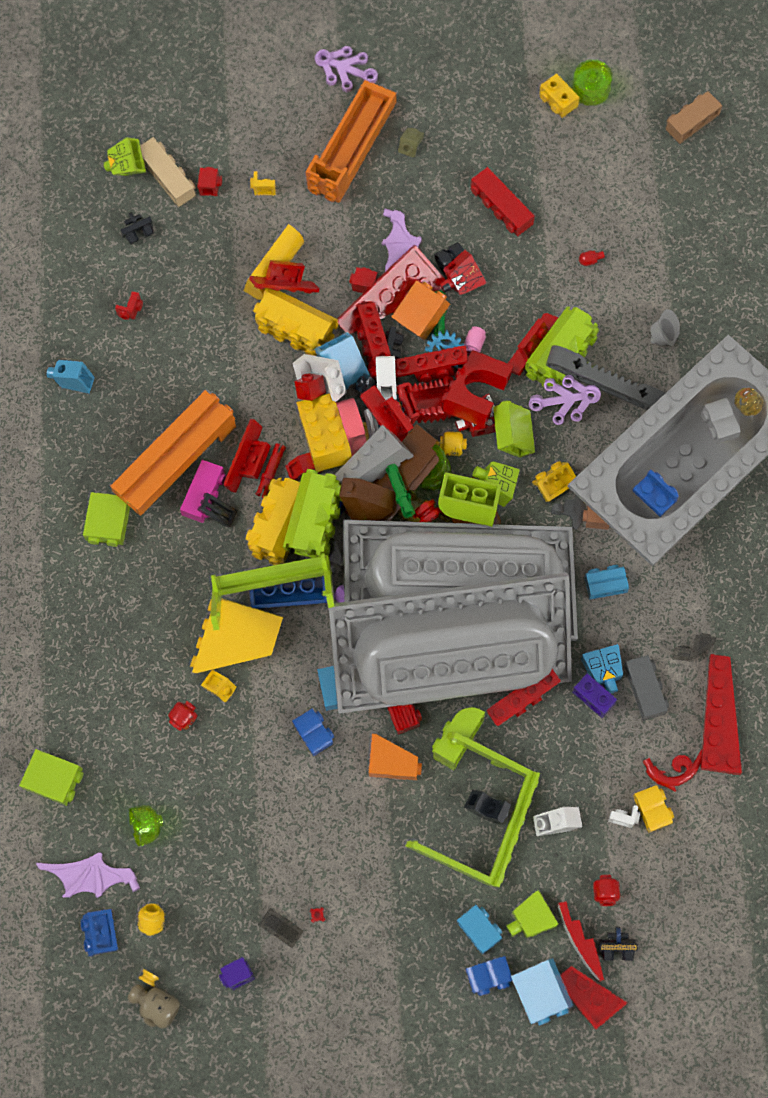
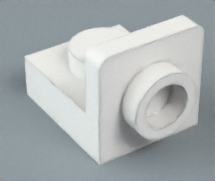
(621, 818)

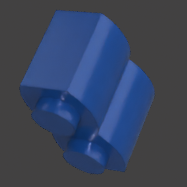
(313, 732)
(489, 975)

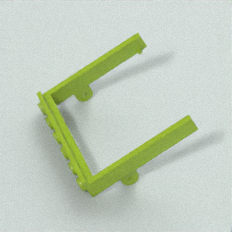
(268, 577)
(516, 821)

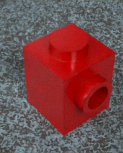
(209, 181)
(362, 279)
(310, 386)

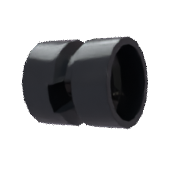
(445, 257)

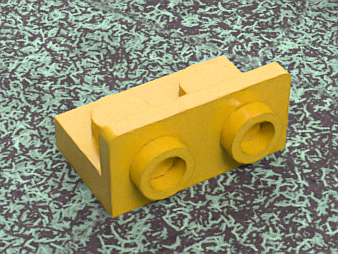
(555, 480)

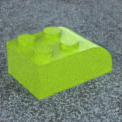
(469, 499)
(465, 723)

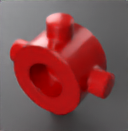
(317, 915)

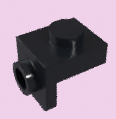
(364, 383)

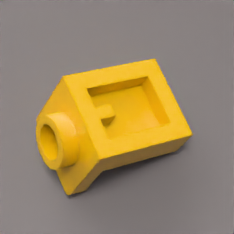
(262, 187)
(219, 685)

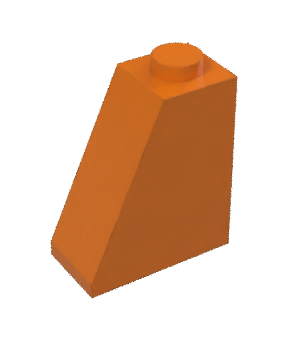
(392, 761)

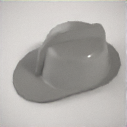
(665, 329)

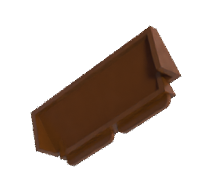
(416, 468)

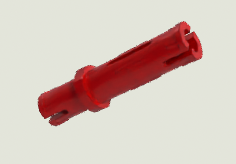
(270, 470)

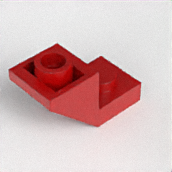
(299, 466)

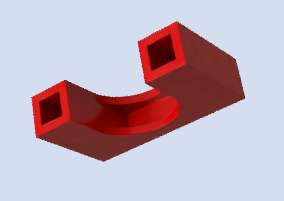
(463, 403)

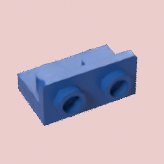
(656, 493)
(99, 932)

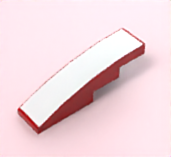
(585, 948)

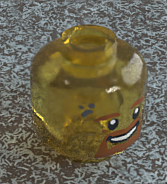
(748, 401)

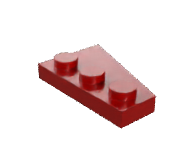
(590, 998)

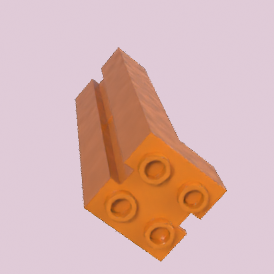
(350, 142)
(174, 452)

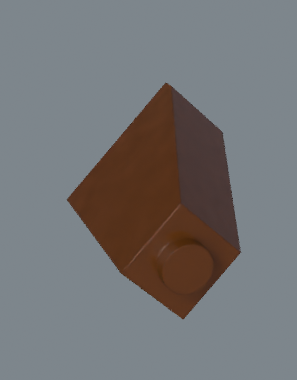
(366, 500)

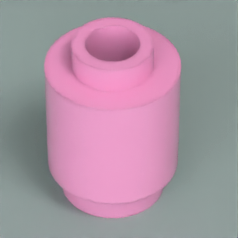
(475, 339)

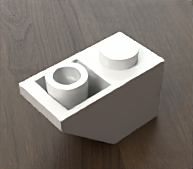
(386, 376)
(557, 821)

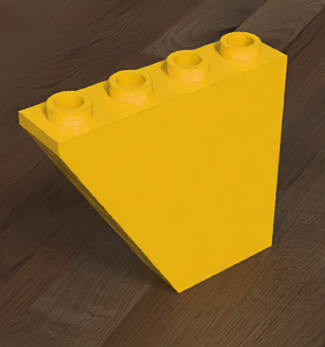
(242, 637)

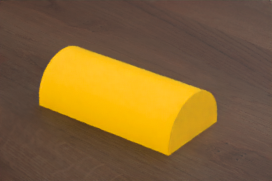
(282, 250)

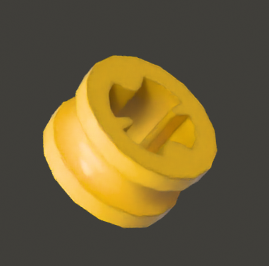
(149, 978)

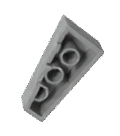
(374, 457)

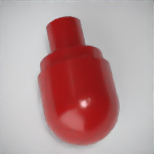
(590, 257)

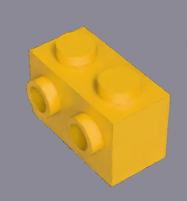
(558, 95)

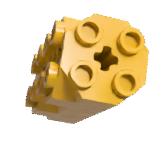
(294, 320)
(271, 525)

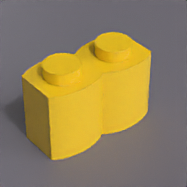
(653, 808)

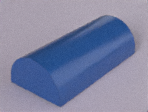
(289, 594)

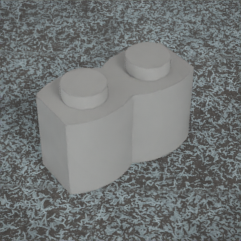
(721, 421)

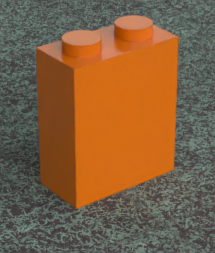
(421, 309)

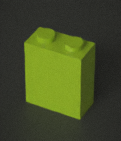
(513, 429)
(106, 520)
(51, 777)

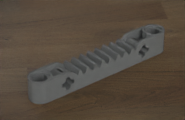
(641, 395)

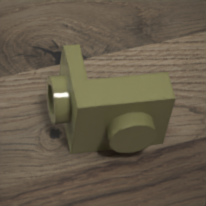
(409, 141)

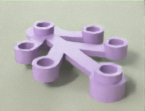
(344, 66)
(567, 398)

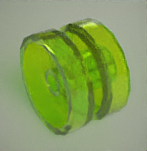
(592, 82)

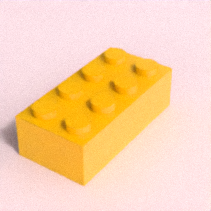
(324, 432)

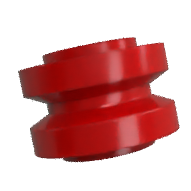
(427, 512)

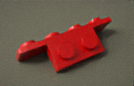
(284, 276)
(371, 333)
(531, 342)
(432, 364)
(387, 412)
(248, 458)
(518, 699)

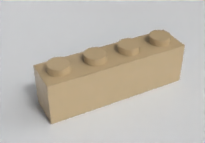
(166, 172)

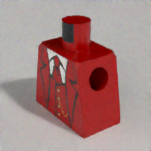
(462, 274)

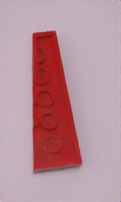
(720, 730)

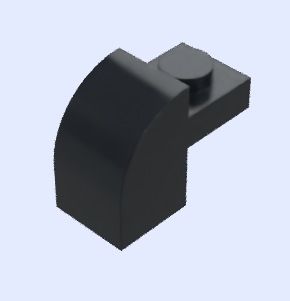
(487, 807)

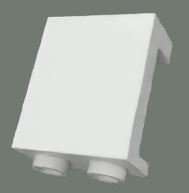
(322, 366)

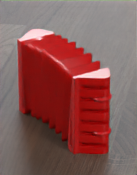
(424, 401)

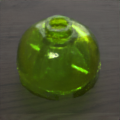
(145, 824)

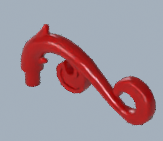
(670, 782)

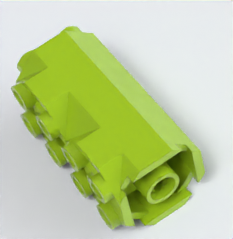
(572, 331)
(313, 515)

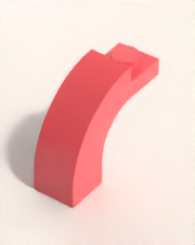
(352, 424)

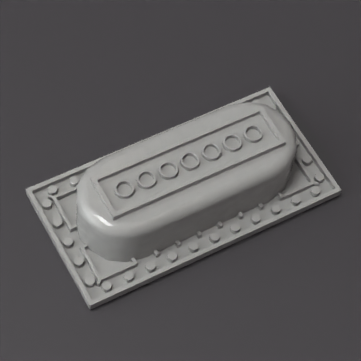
(678, 447)
(426, 556)
(450, 642)

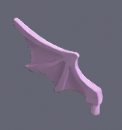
(399, 239)
(90, 876)

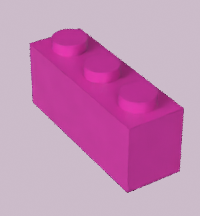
(206, 480)

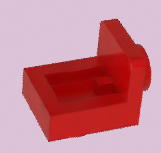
(134, 305)

